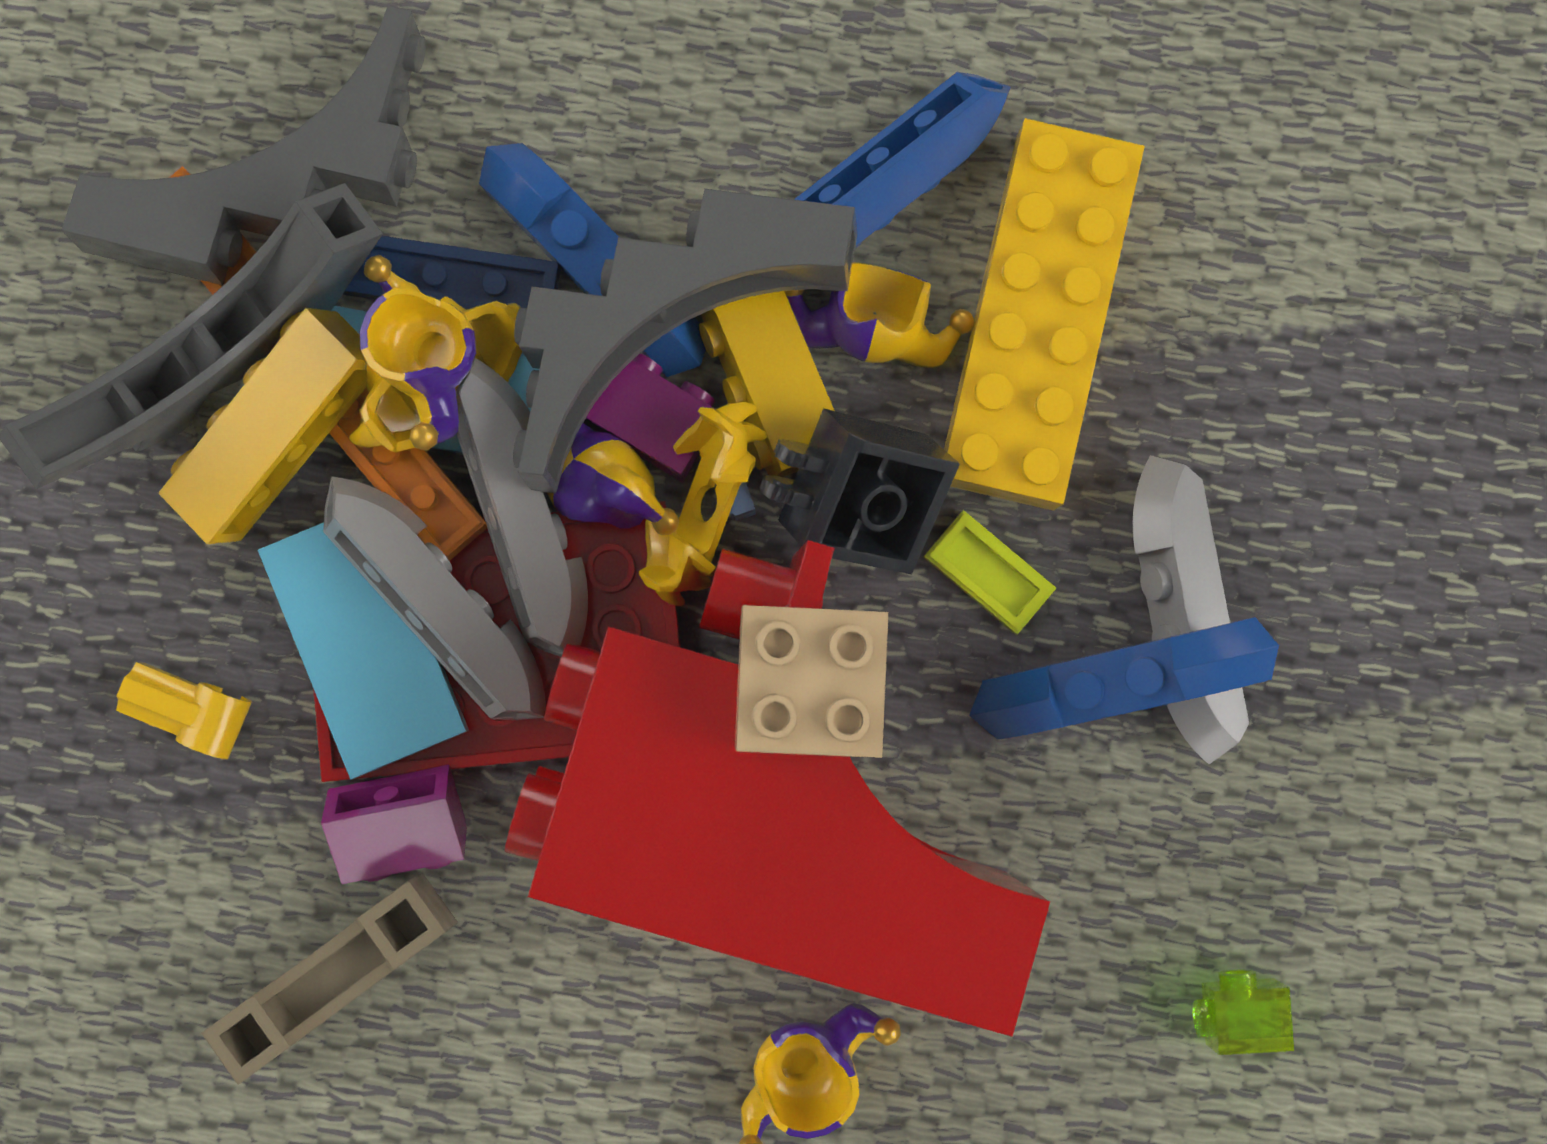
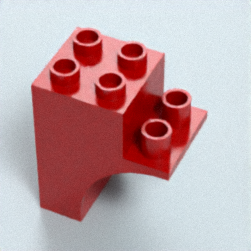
(758, 848)

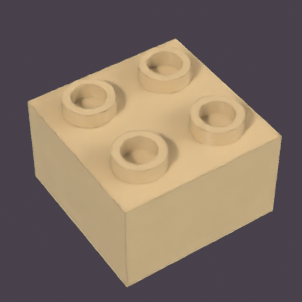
(811, 681)

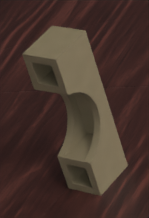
(329, 978)

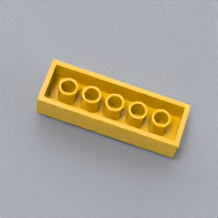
(1041, 313)

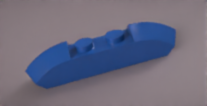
(913, 152)
(572, 236)
(1126, 679)

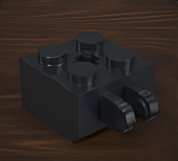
(863, 490)

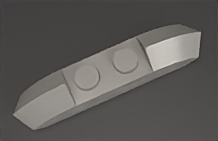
(527, 539)
(417, 584)
(1185, 591)

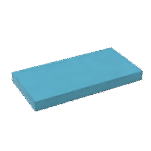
(365, 664)

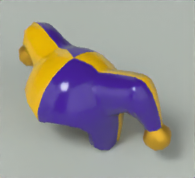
(890, 334)
(418, 349)
(609, 485)
(809, 1074)

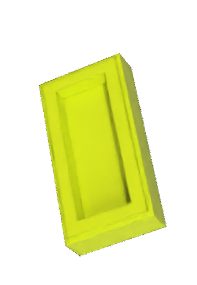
(989, 572)

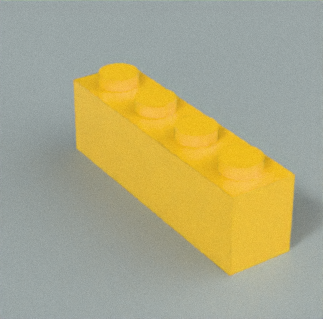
(767, 367)
(268, 427)

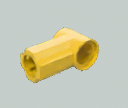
(192, 711)

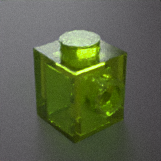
(1244, 1014)

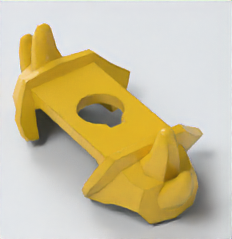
(392, 414)
(685, 557)

